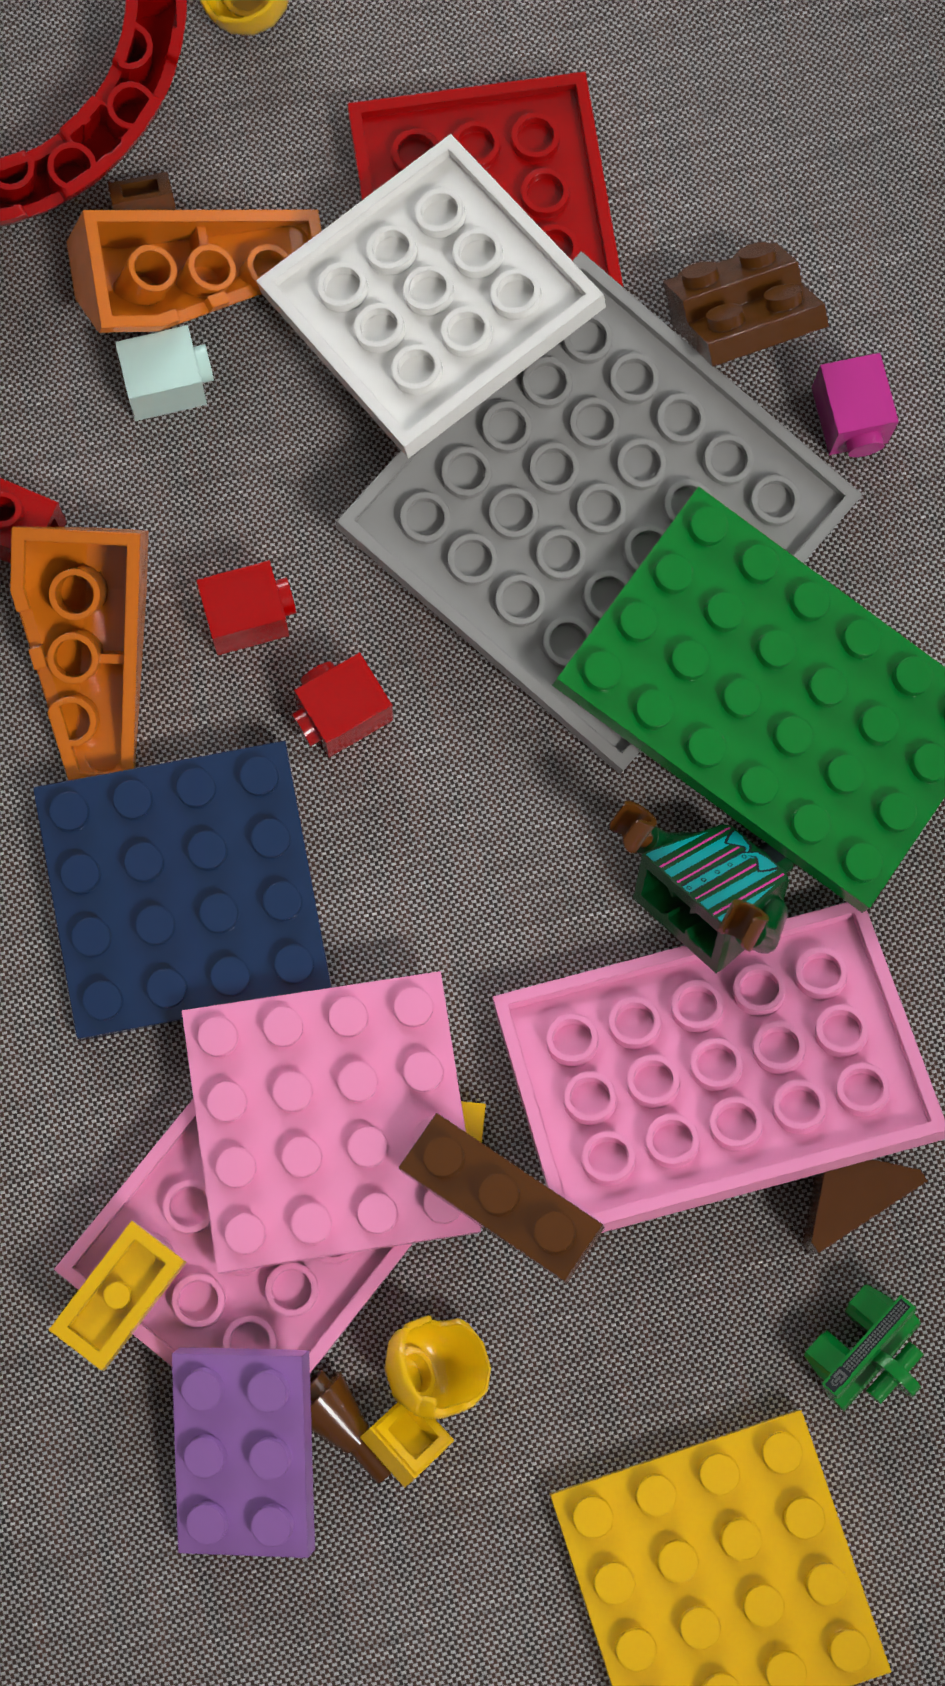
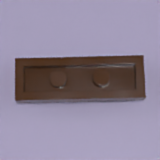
(501, 1198)

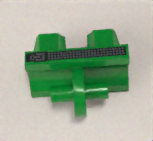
(887, 1328)

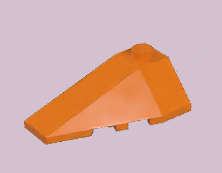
(176, 264)
(85, 626)

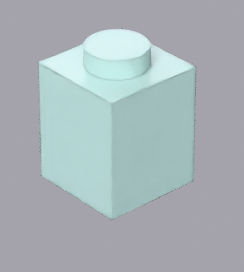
(164, 372)

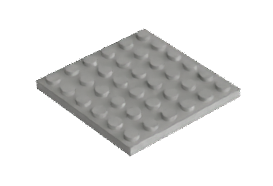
(565, 483)

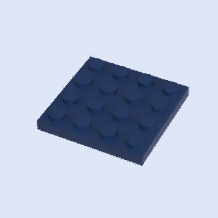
(180, 888)

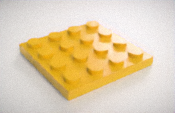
(722, 1566)

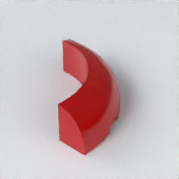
(107, 123)

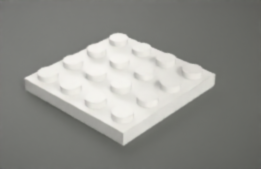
(431, 295)

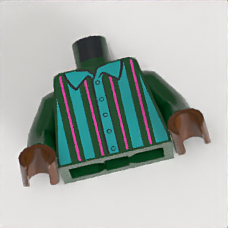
(707, 886)

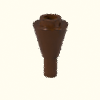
(341, 1422)

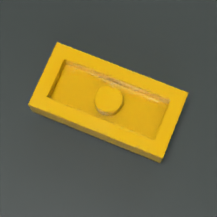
(117, 1296)

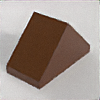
(851, 1197)

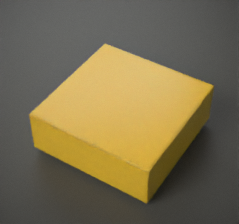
(406, 1442)

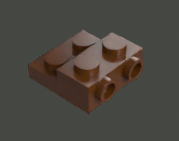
(743, 303)

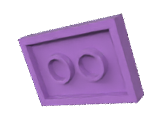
(243, 1452)

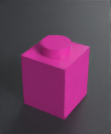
(855, 405)

